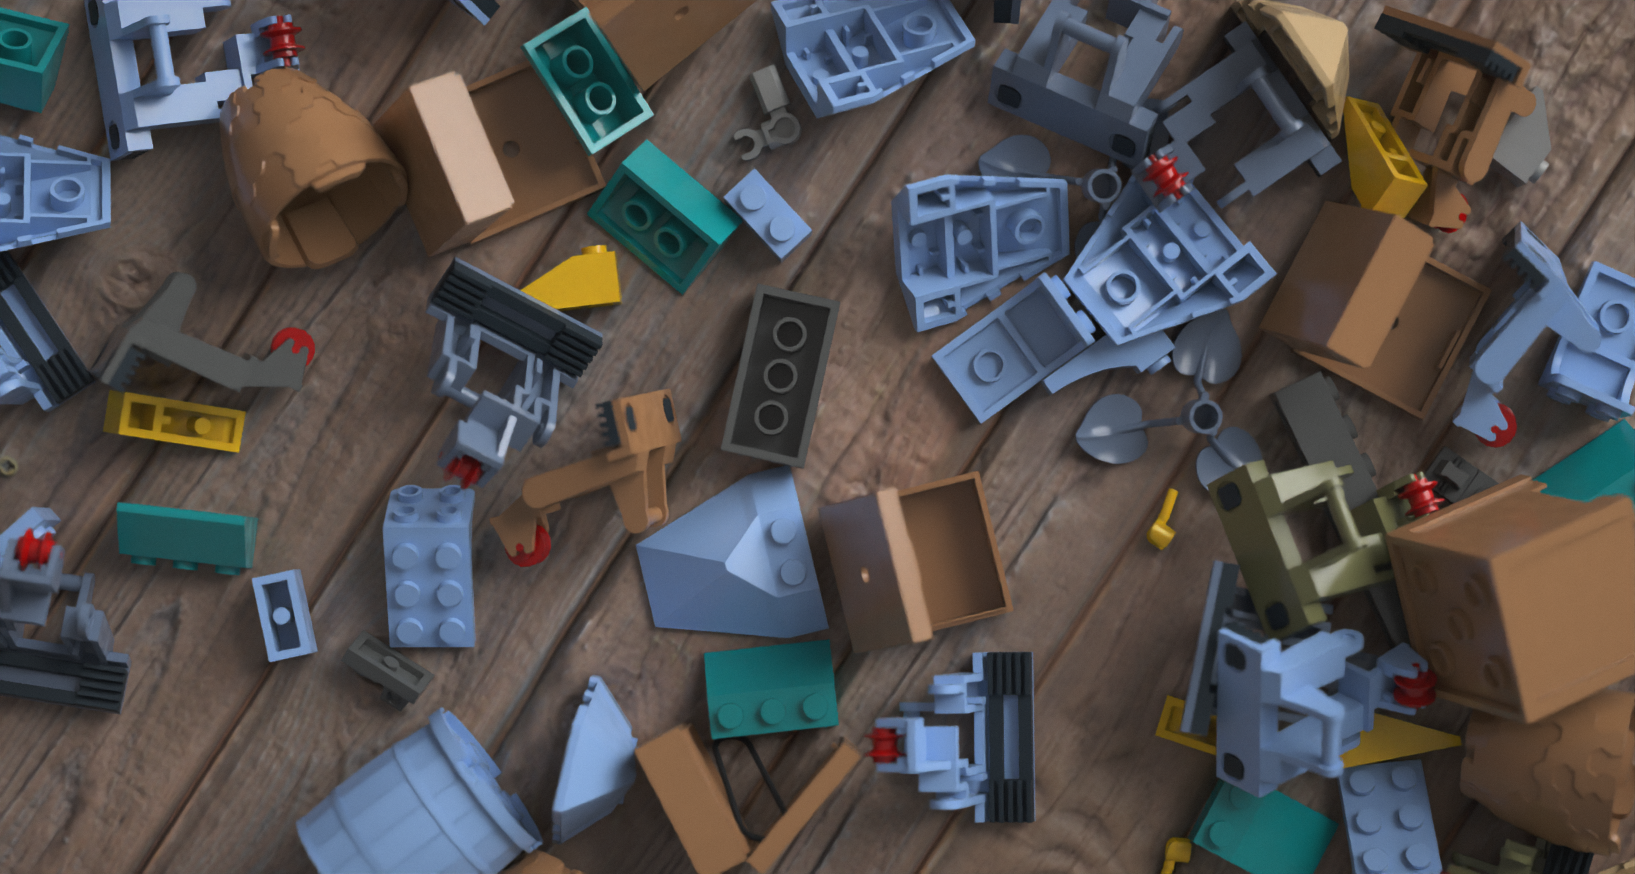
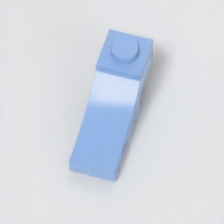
(1104, 355)

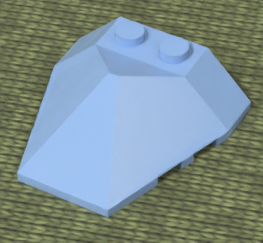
(864, 49)
(50, 192)
(971, 238)
(1162, 267)
(736, 563)
(596, 765)

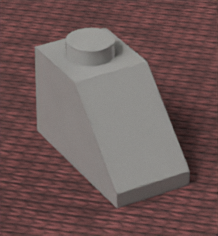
(1524, 145)

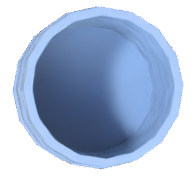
(421, 811)

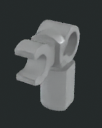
(773, 99)

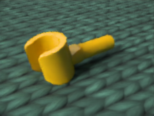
(1159, 533)
(1176, 850)

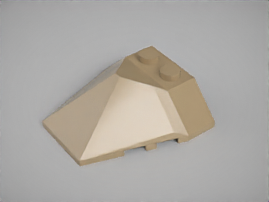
(1313, 48)

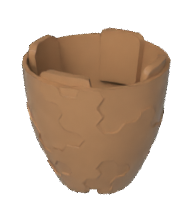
(306, 170)
(1560, 775)

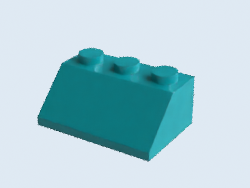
(29, 58)
(587, 81)
(664, 216)
(1596, 468)
(186, 537)
(770, 689)

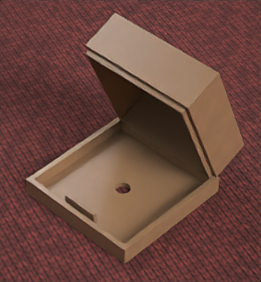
(658, 33)
(456, 163)
(1351, 285)
(915, 561)
(701, 810)

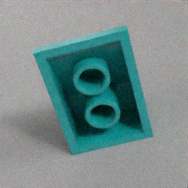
(1263, 832)

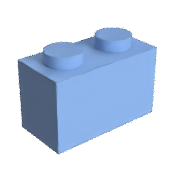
(768, 215)
(284, 615)

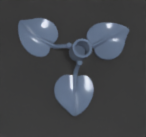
(1030, 158)
(1204, 349)

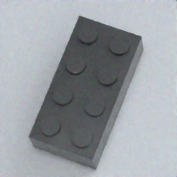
(780, 376)

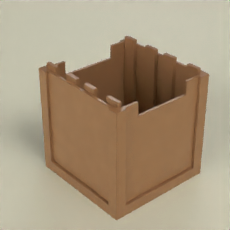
(1520, 597)

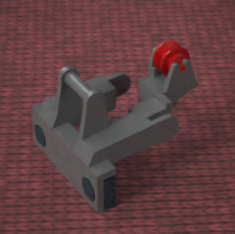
(158, 336)

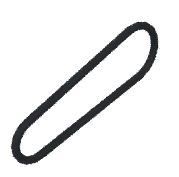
(728, 789)

